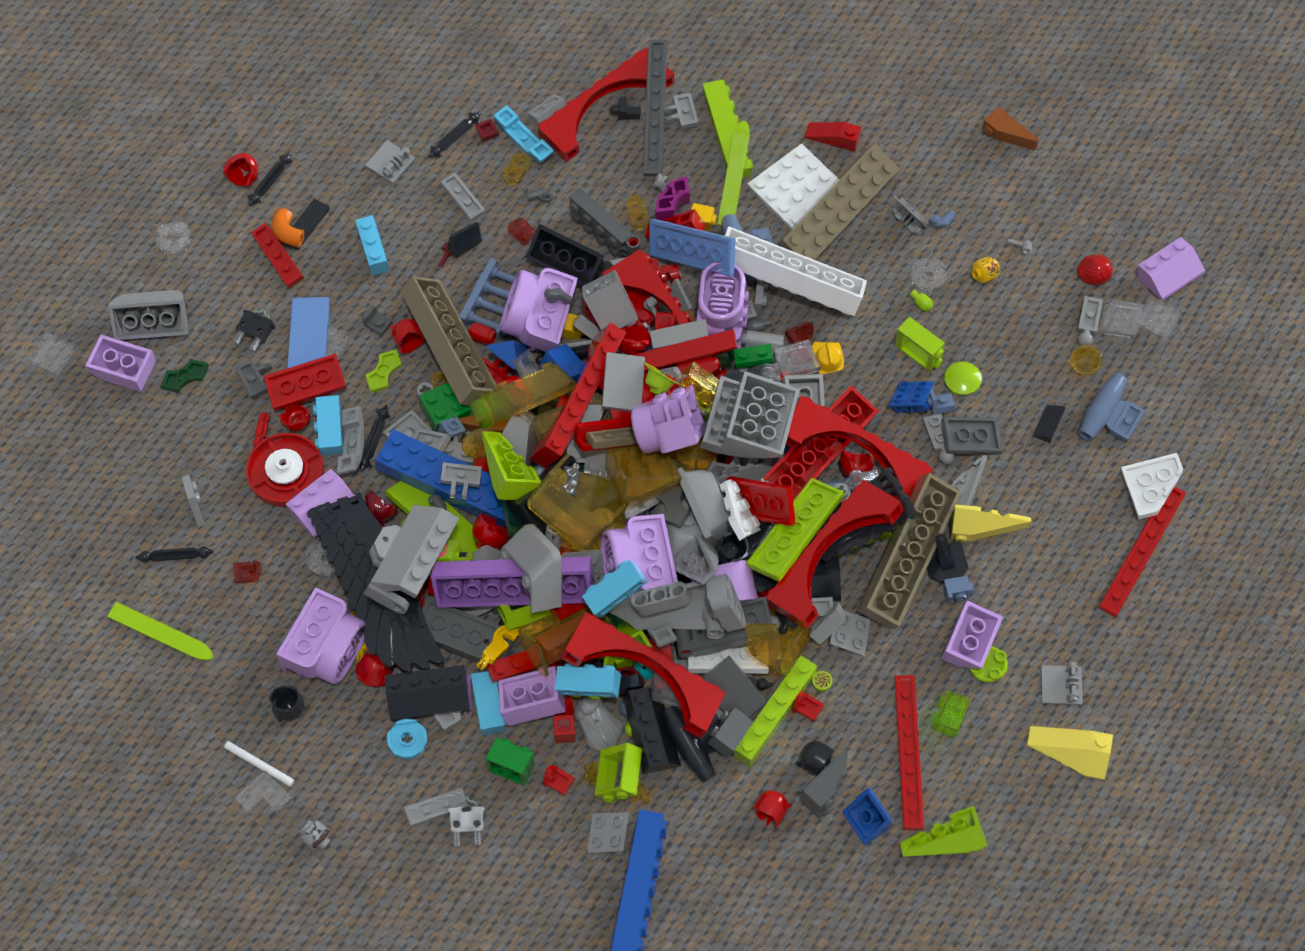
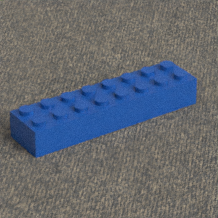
(422, 469)
(640, 882)

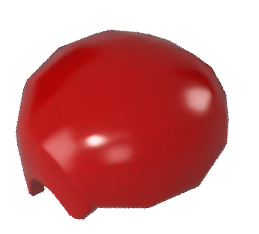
(296, 411)

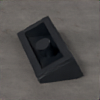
(464, 239)
(1049, 422)

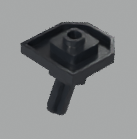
(947, 560)

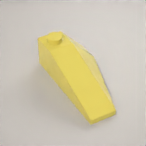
(971, 523)
(1078, 749)

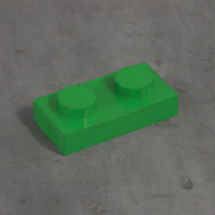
(753, 356)

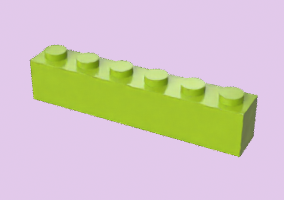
(723, 119)
(775, 711)

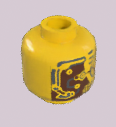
(985, 269)

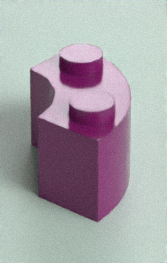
(672, 198)

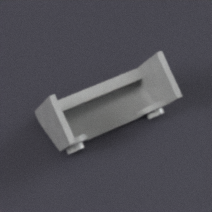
(540, 565)

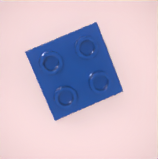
(911, 396)

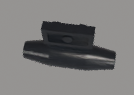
(692, 748)

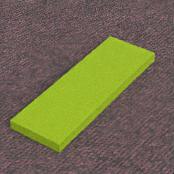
(406, 496)
(786, 542)

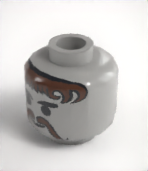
(315, 835)

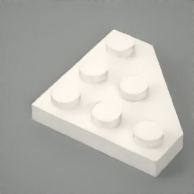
(1151, 483)
(740, 519)

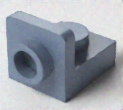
(941, 403)
(451, 427)

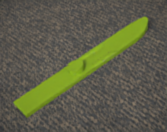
(735, 170)
(160, 632)

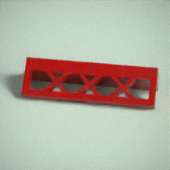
(582, 428)

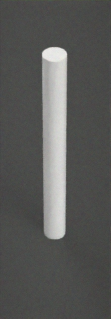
(259, 763)

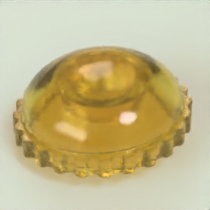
(1086, 358)

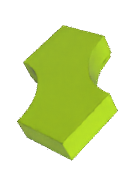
(379, 377)

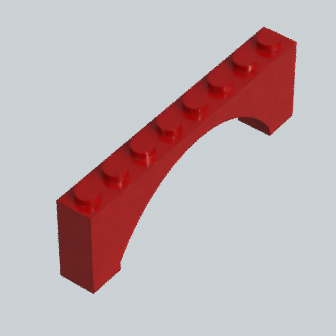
(561, 128)
(640, 277)
(816, 421)
(561, 430)
(862, 508)
(695, 696)

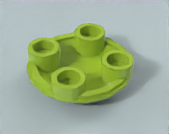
(963, 378)
(994, 666)

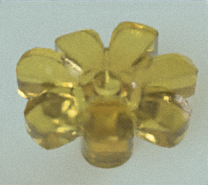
(591, 775)
(642, 794)

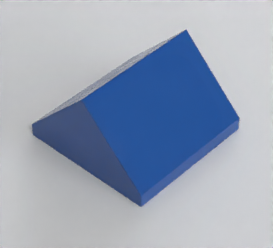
(507, 351)
(565, 359)
(867, 817)

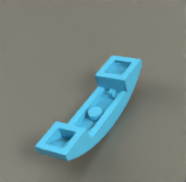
(521, 135)

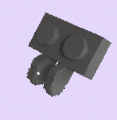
(252, 379)

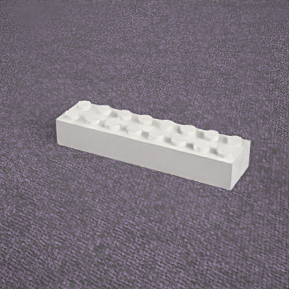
(797, 273)

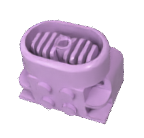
(723, 301)
(531, 315)
(668, 421)
(646, 544)
(322, 639)

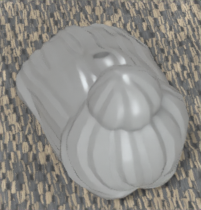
(597, 723)

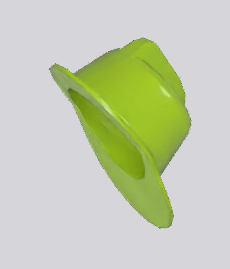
(658, 380)

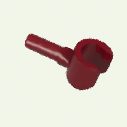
(446, 255)

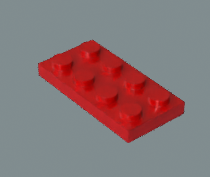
(305, 382)
(768, 500)

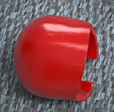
(408, 333)
(771, 806)

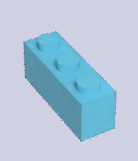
(372, 245)
(328, 425)
(614, 588)
(587, 681)
(487, 704)

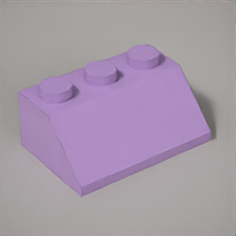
(1170, 269)
(324, 489)
(971, 636)
(529, 697)

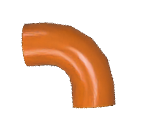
(283, 230)

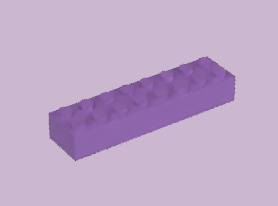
(501, 582)

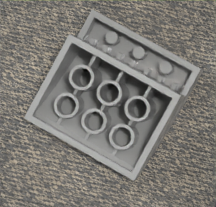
(750, 417)

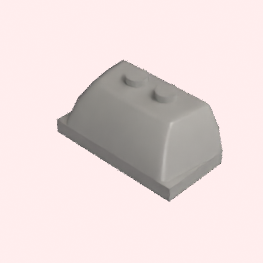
(148, 315)
(707, 503)
(679, 536)

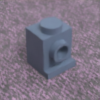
(957, 588)

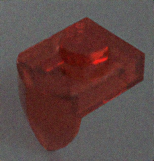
(521, 230)
(800, 333)
(247, 571)

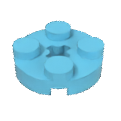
(407, 750)

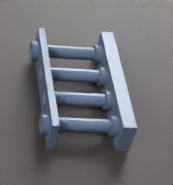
(476, 297)

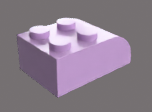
(121, 363)
(741, 578)

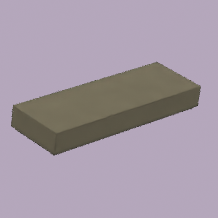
(611, 438)

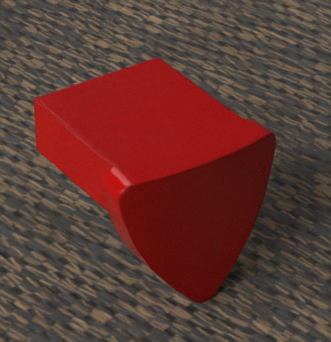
(807, 706)
(557, 779)

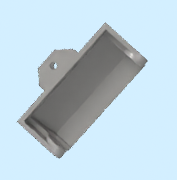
(408, 554)

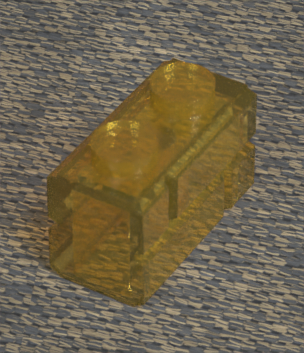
(702, 381)

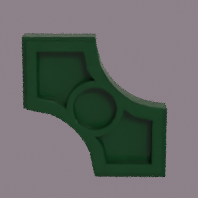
(177, 379)

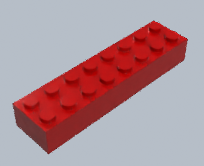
(817, 453)

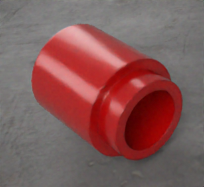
(482, 333)

